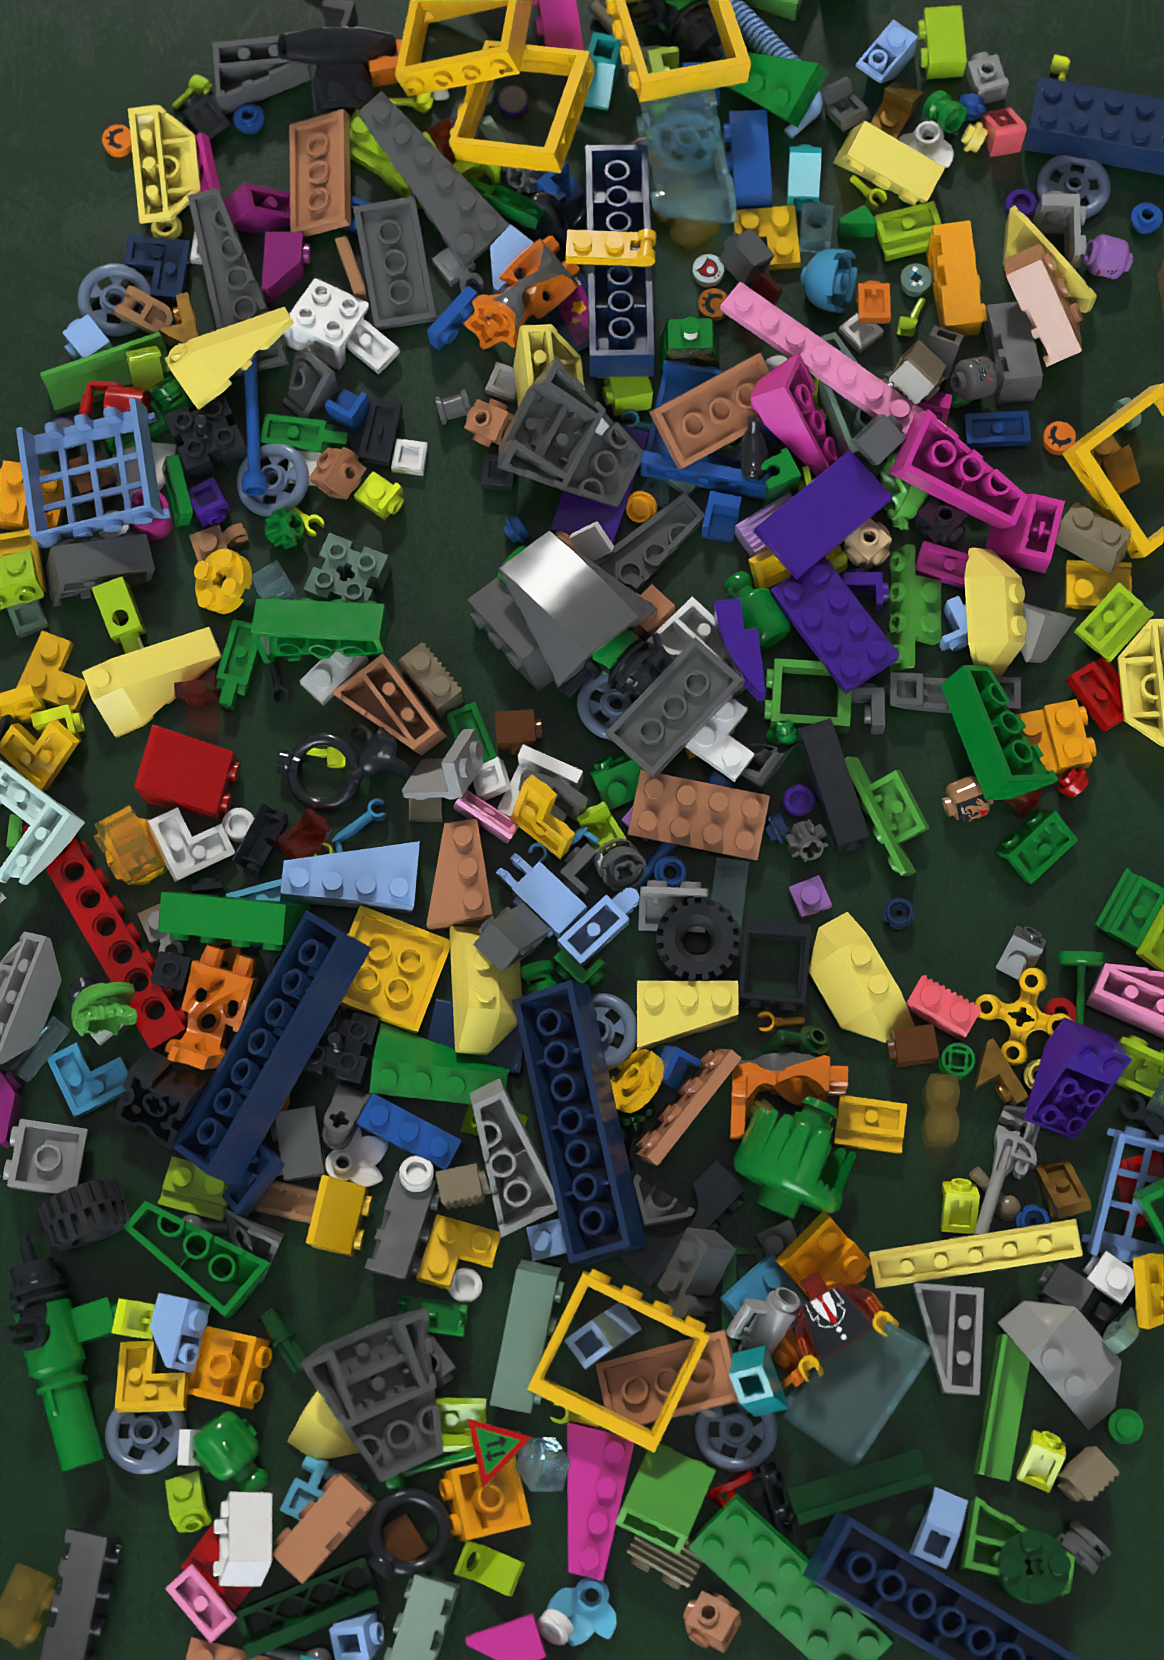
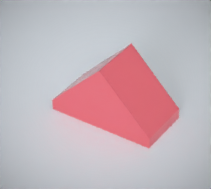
(1004, 132)

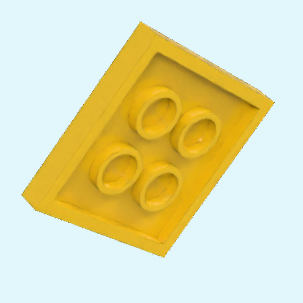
(398, 970)

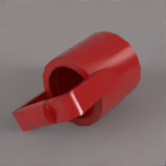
(115, 396)

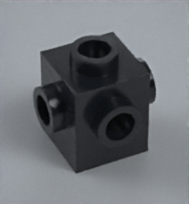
(941, 522)

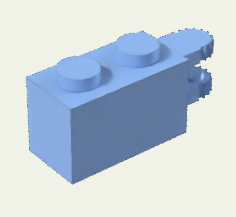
(544, 896)
(599, 926)

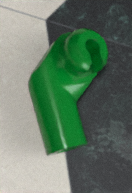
(783, 733)

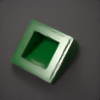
(857, 224)

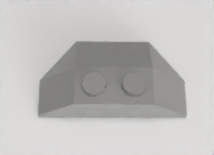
(26, 993)
(1067, 1356)

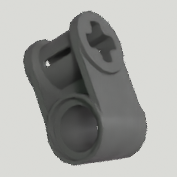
(342, 1116)

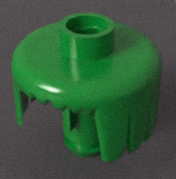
(793, 1157)

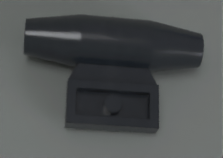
(339, 57)

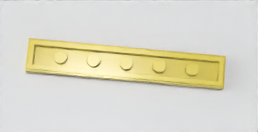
(976, 1253)

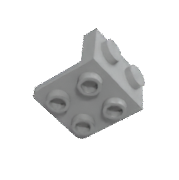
(1063, 214)
(449, 775)
(658, 898)

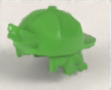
(906, 498)
(103, 1008)

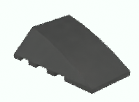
(569, 440)
(570, 603)
(383, 1391)

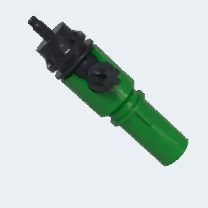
(686, 24)
(621, 660)
(53, 1356)

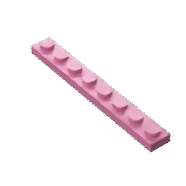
(819, 356)

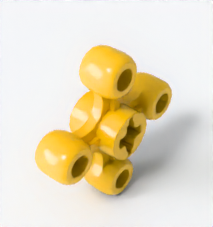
(1027, 999)

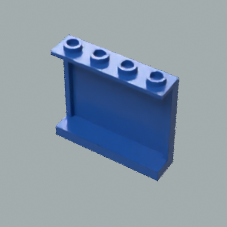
(710, 471)

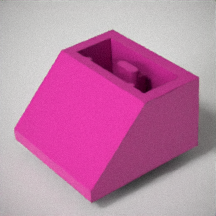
(1032, 538)

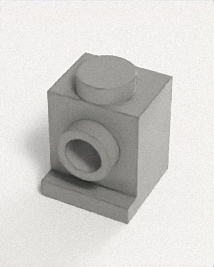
(986, 77)

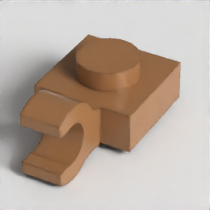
(214, 539)

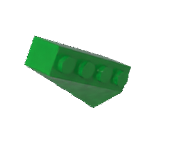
(318, 628)
(994, 735)
(229, 918)
(428, 1070)
(202, 1260)

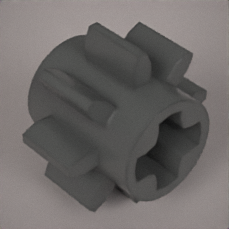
(523, 179)
(807, 840)

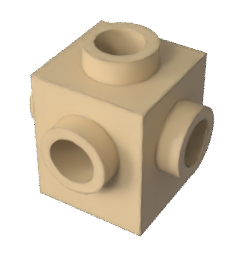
(868, 553)

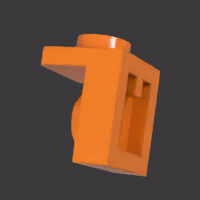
(384, 68)
(873, 302)
(787, 1357)

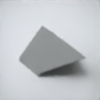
(1043, 632)

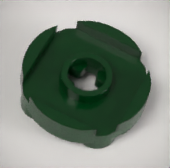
(1054, 1566)

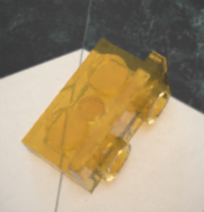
(23, 1603)

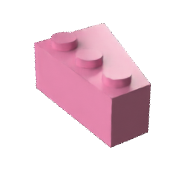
(1130, 996)

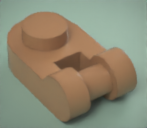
(153, 316)

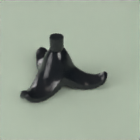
(559, 217)
(752, 450)
(377, 754)

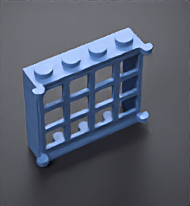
(86, 432)
(1124, 1246)

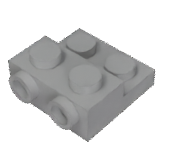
(45, 1157)

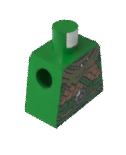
(690, 341)

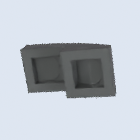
(568, 798)

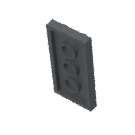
(394, 263)
(674, 708)

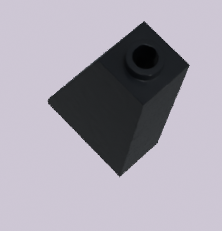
(832, 786)

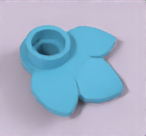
(583, 1614)

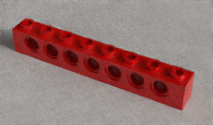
(107, 948)

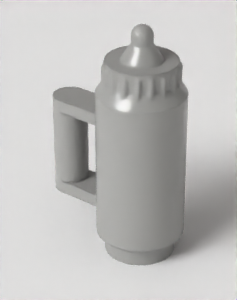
(770, 1322)

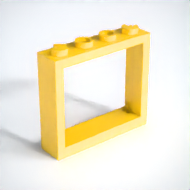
(462, 69)
(685, 79)
(551, 157)
(1098, 484)
(594, 1412)

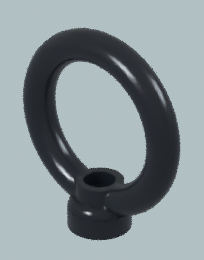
(291, 764)
(384, 1561)

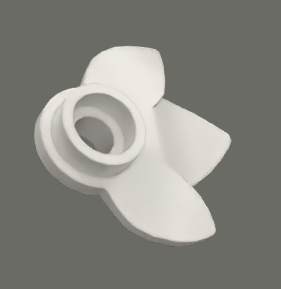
(934, 149)
(362, 1157)

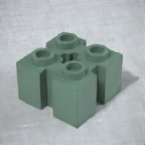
(341, 560)

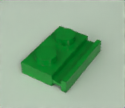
(1131, 909)

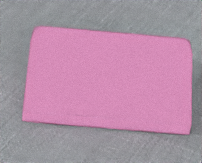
(487, 816)
(201, 1603)

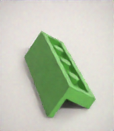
(68, 381)
(1002, 1411)

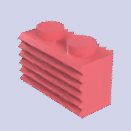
(942, 1008)

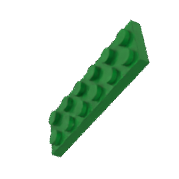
(769, 1577)

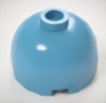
(830, 279)

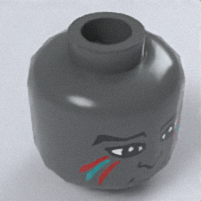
(975, 378)

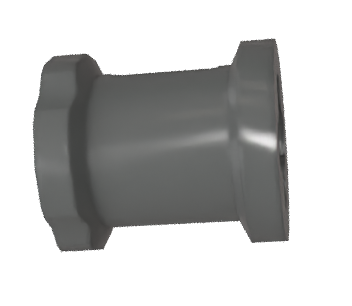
(452, 406)

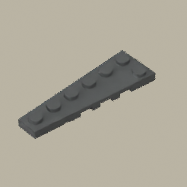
(449, 200)
(228, 272)
(651, 544)

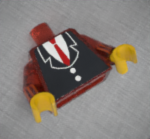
(834, 1320)

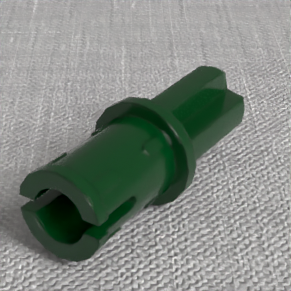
(282, 1340)

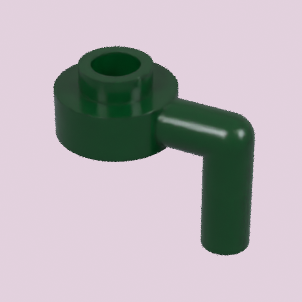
(808, 1041)

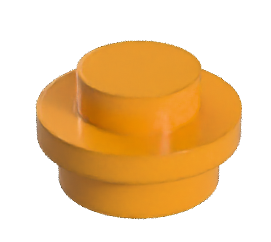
(641, 506)

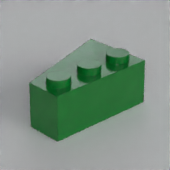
(782, 85)

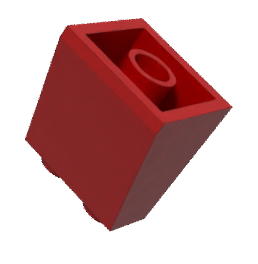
(187, 774)

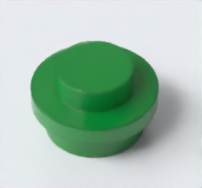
(1125, 1426)

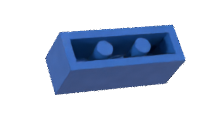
(749, 158)
(410, 1133)

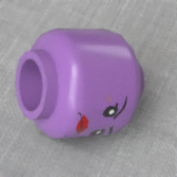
(1107, 256)

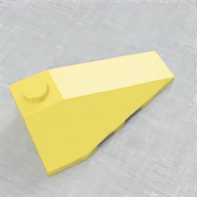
(211, 359)
(142, 681)

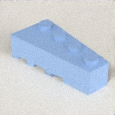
(366, 877)

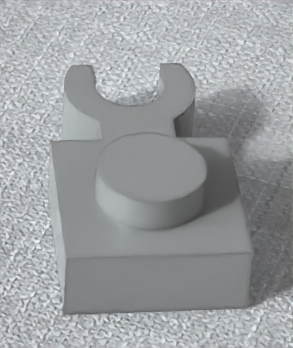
(453, 272)
(149, 920)

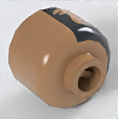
(965, 800)

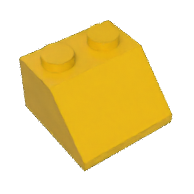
(339, 1216)

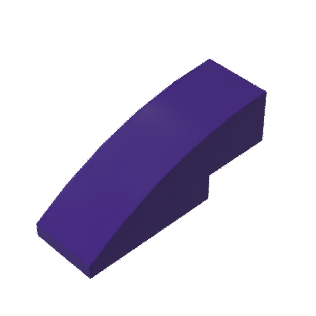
(740, 645)

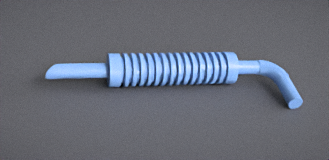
(766, 42)

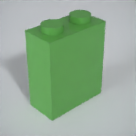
(665, 1497)

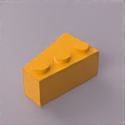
(955, 278)

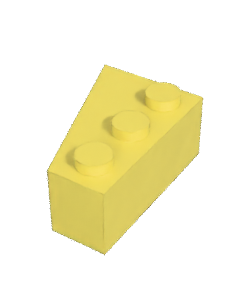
(889, 163)
(682, 1008)

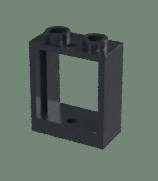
(775, 932)

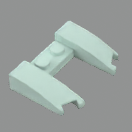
(49, 830)

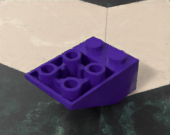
(1074, 1077)

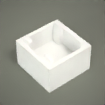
(244, 1539)

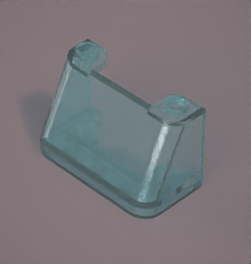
(688, 158)
(857, 1391)

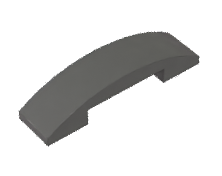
(925, 694)

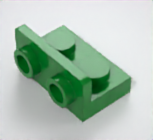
(1037, 843)

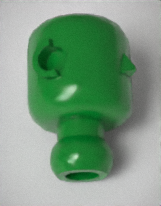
(758, 609)
(228, 1450)

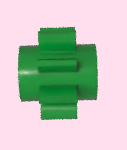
(284, 528)

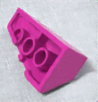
(790, 412)

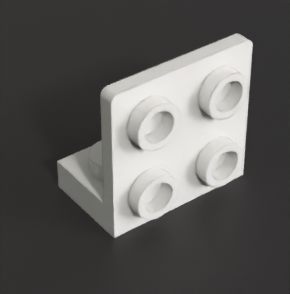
(324, 322)
(536, 761)

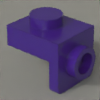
(208, 502)
(867, 583)

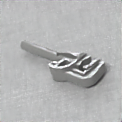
(1010, 1154)

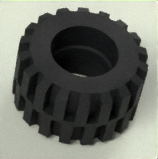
(84, 1214)

